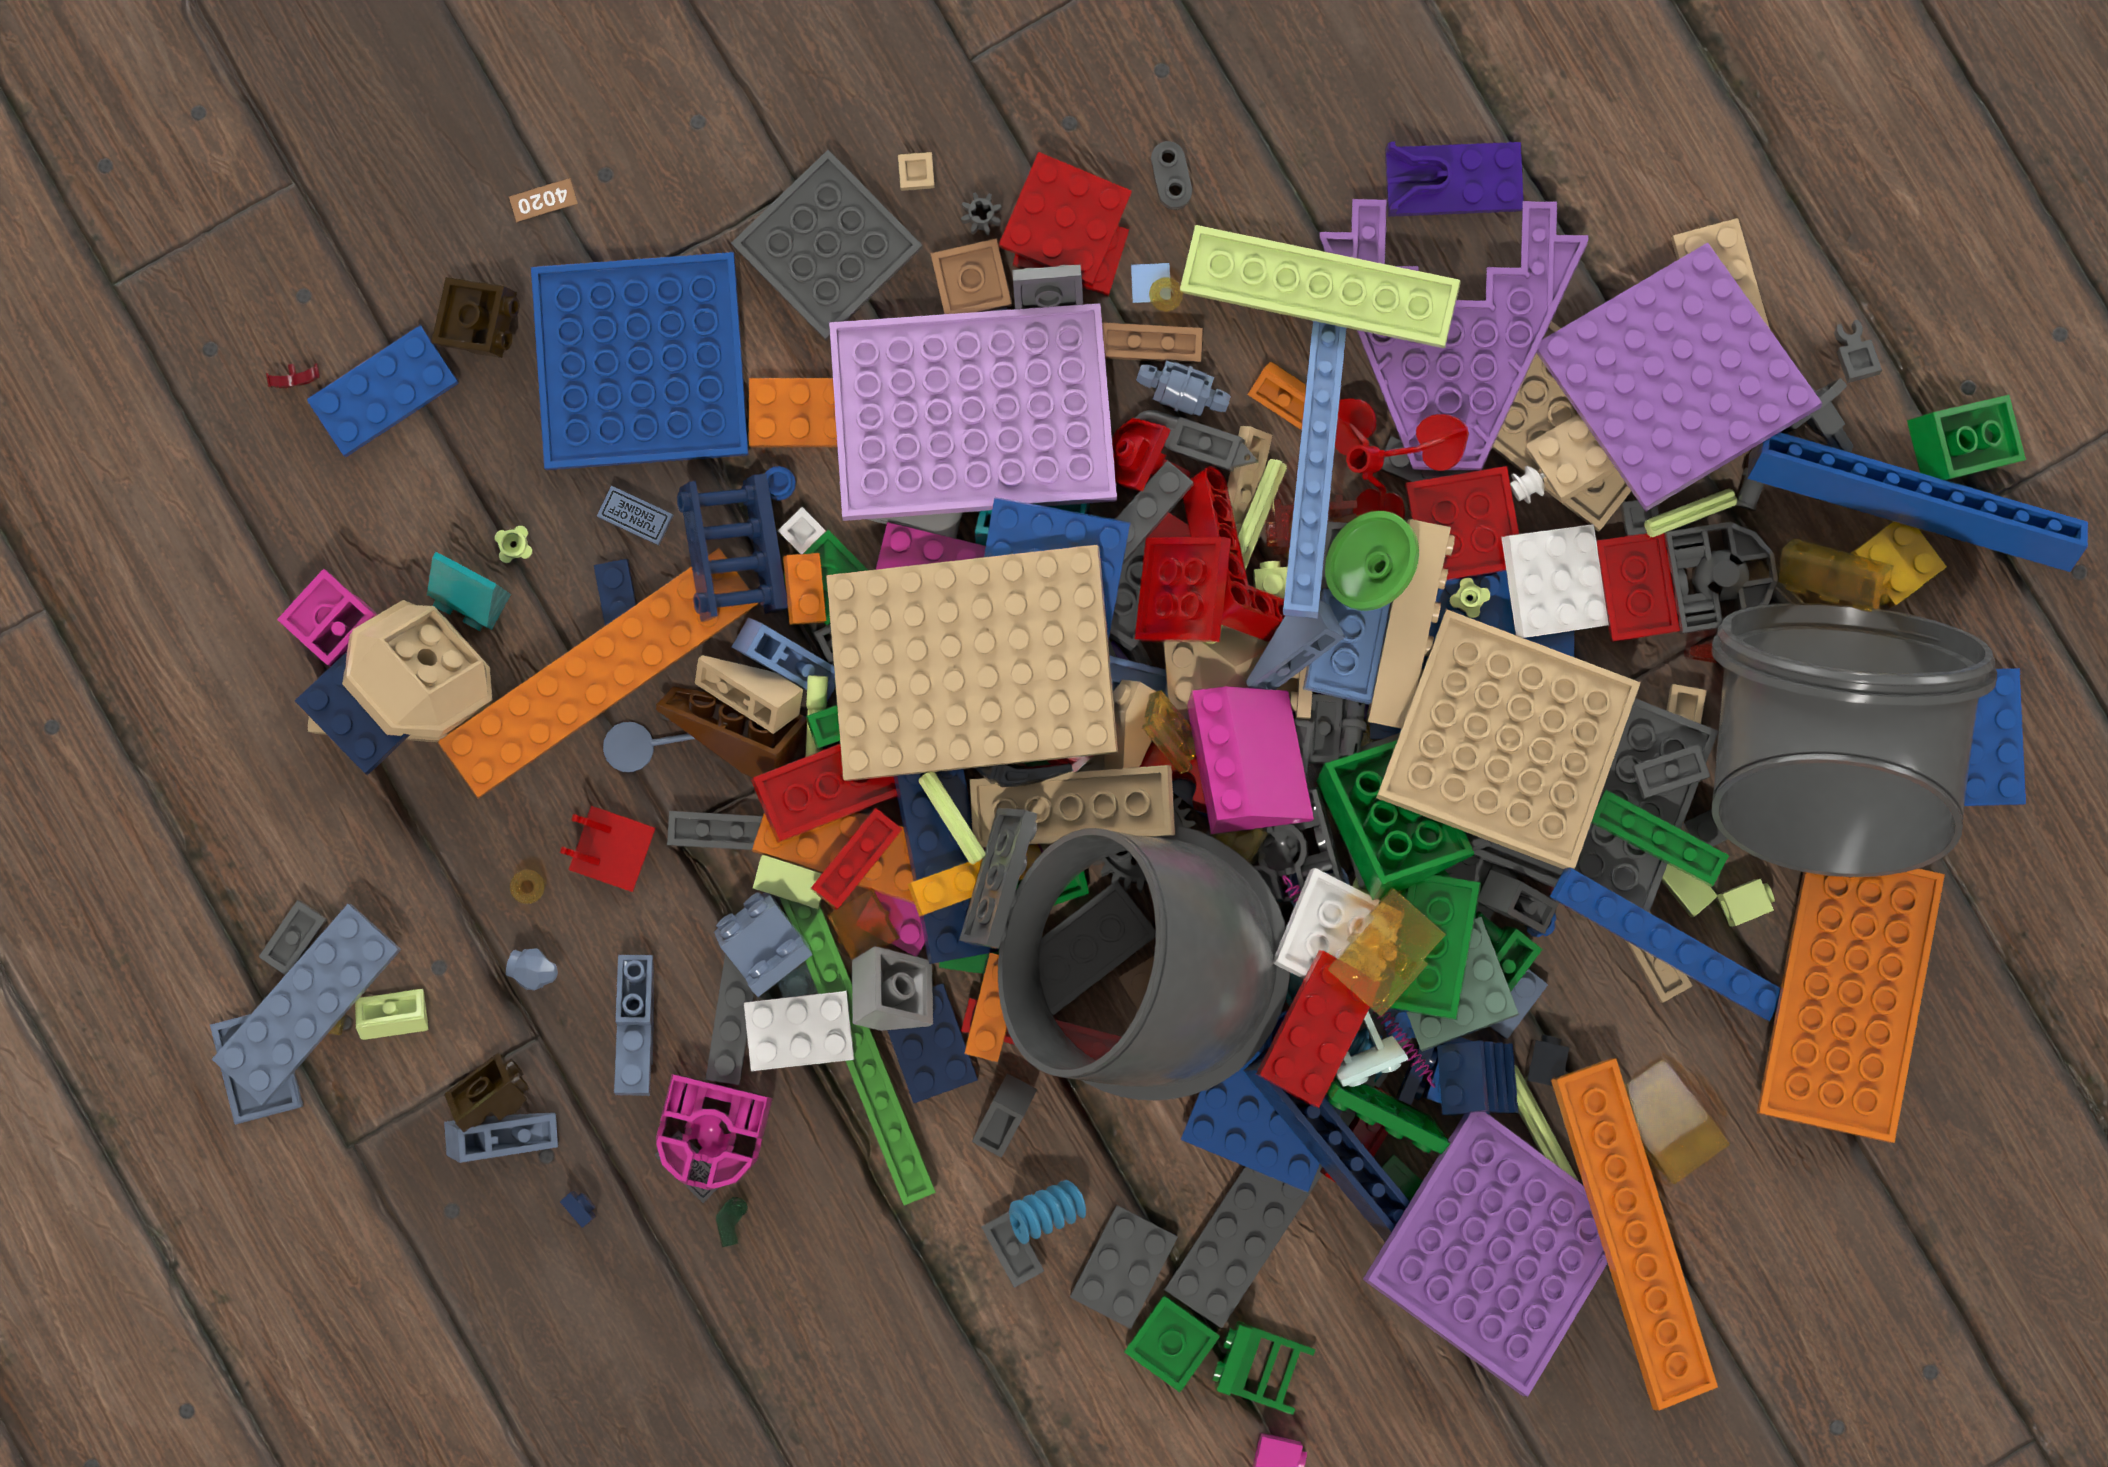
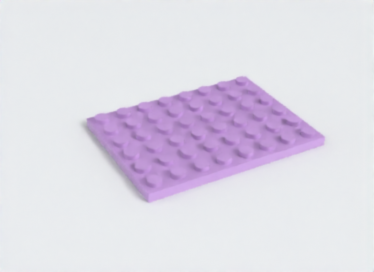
(972, 411)

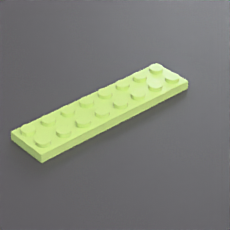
(1320, 286)

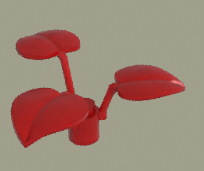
(1440, 440)

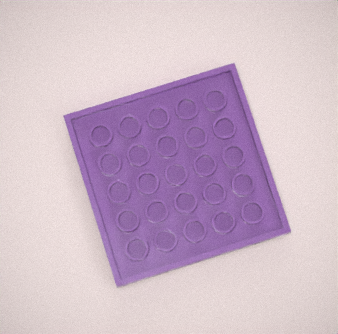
(1677, 376)
(1494, 1252)

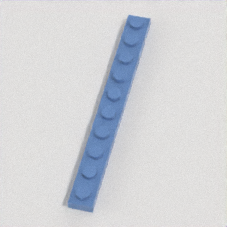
(1314, 471)

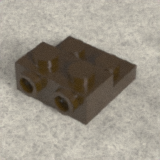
(475, 317)
(492, 1088)

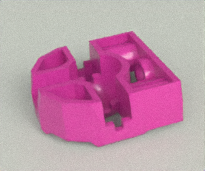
(704, 1126)

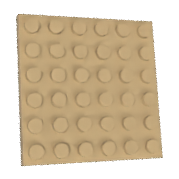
(1508, 740)

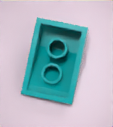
(465, 592)

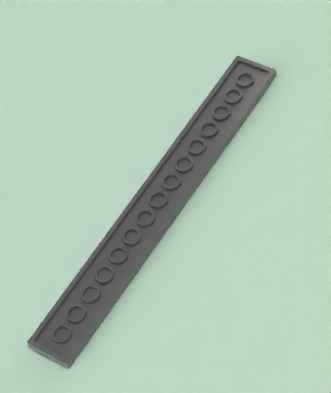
(1262, 1207)

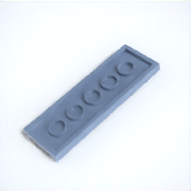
(306, 1004)

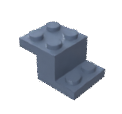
(762, 942)

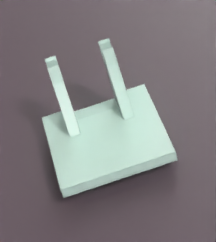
(1383, 1057)

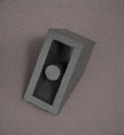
(1517, 901)

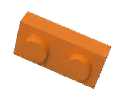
(804, 588)

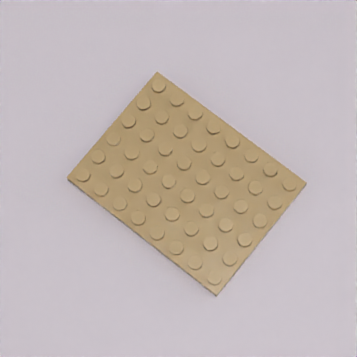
(972, 663)

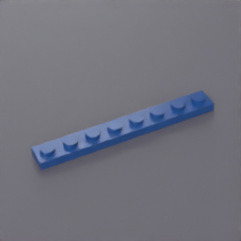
(1666, 943)

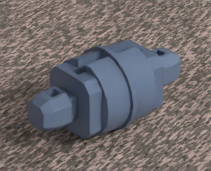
(1183, 388)

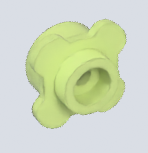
(504, 540)
(1460, 600)

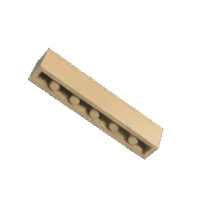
(1408, 628)

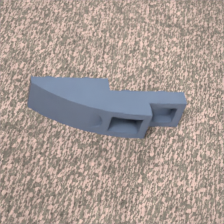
(634, 1025)

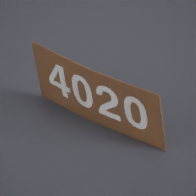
(543, 200)

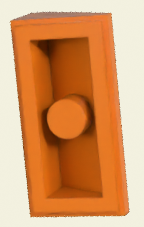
(1280, 393)

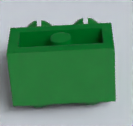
(1512, 949)

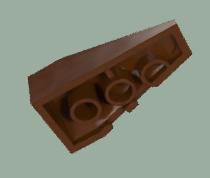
(730, 733)

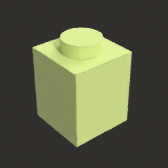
(1746, 902)

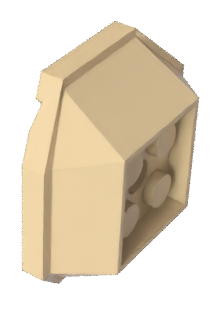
(415, 672)

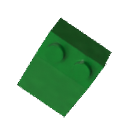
(1966, 439)

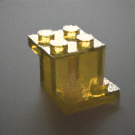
(1386, 952)

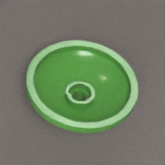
(1361, 553)

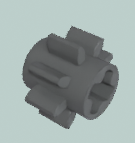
(975, 221)

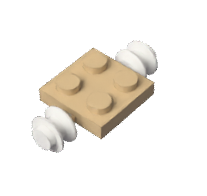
(1566, 459)

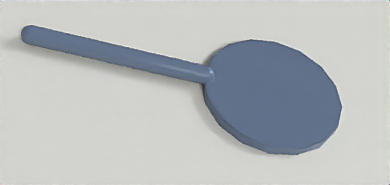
(631, 746)

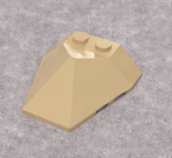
(1212, 665)

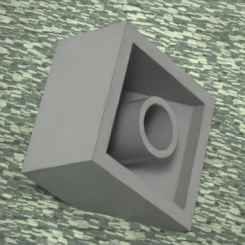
(891, 990)

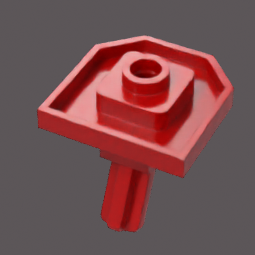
(1138, 452)

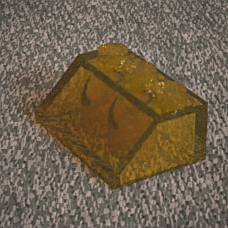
(1834, 574)

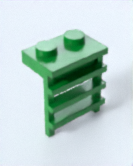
(1241, 1350)

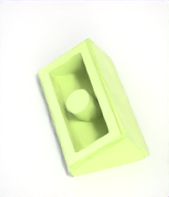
(787, 881)
(1688, 891)
(391, 1014)

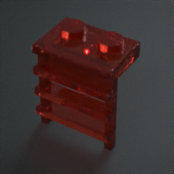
(1278, 530)

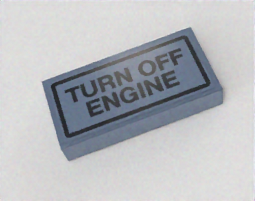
(635, 515)

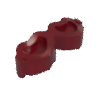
(293, 379)

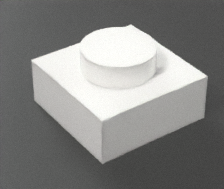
(801, 530)

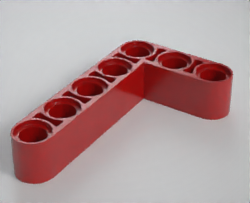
(1212, 515)

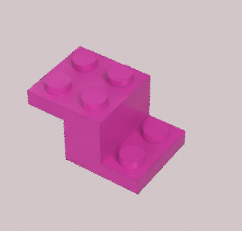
(325, 617)

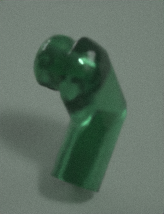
(727, 1219)

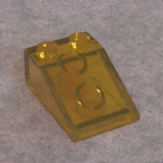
(1672, 1123)

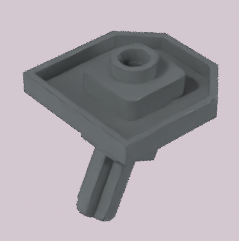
(1827, 420)

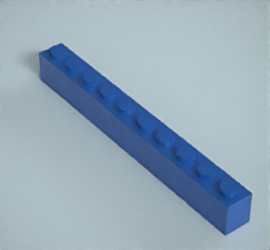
(1919, 500)

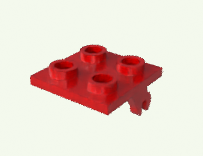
(610, 848)

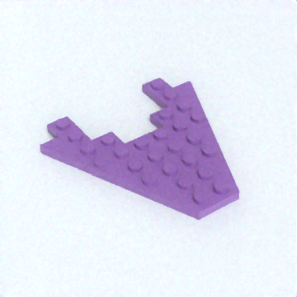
(1487, 340)

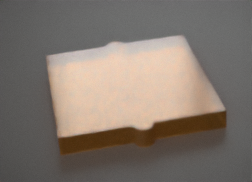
(863, 924)

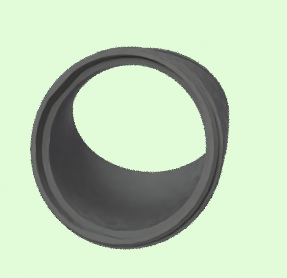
(1845, 736)
(1210, 979)

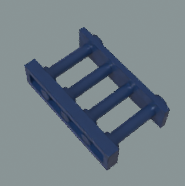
(759, 528)

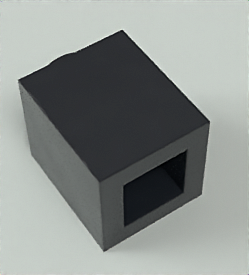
(1546, 1060)

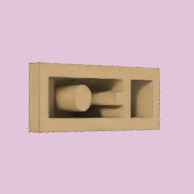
(751, 691)
(1129, 707)

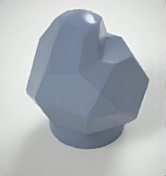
(531, 969)

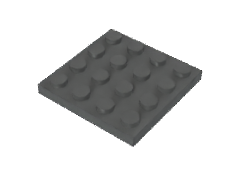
(827, 244)

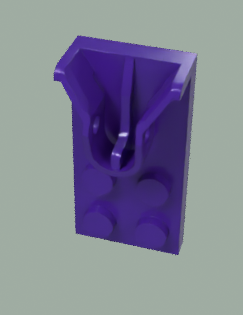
(1454, 179)

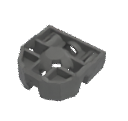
(1740, 547)
(1291, 840)

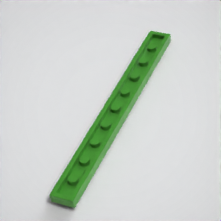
(868, 1066)

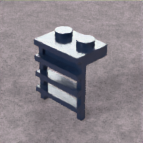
(1477, 1078)

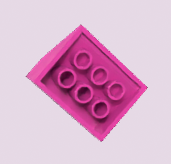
(1248, 758)

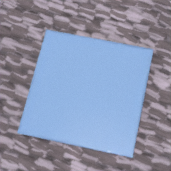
(1144, 276)

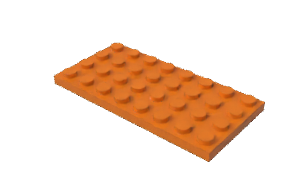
(1851, 1001)

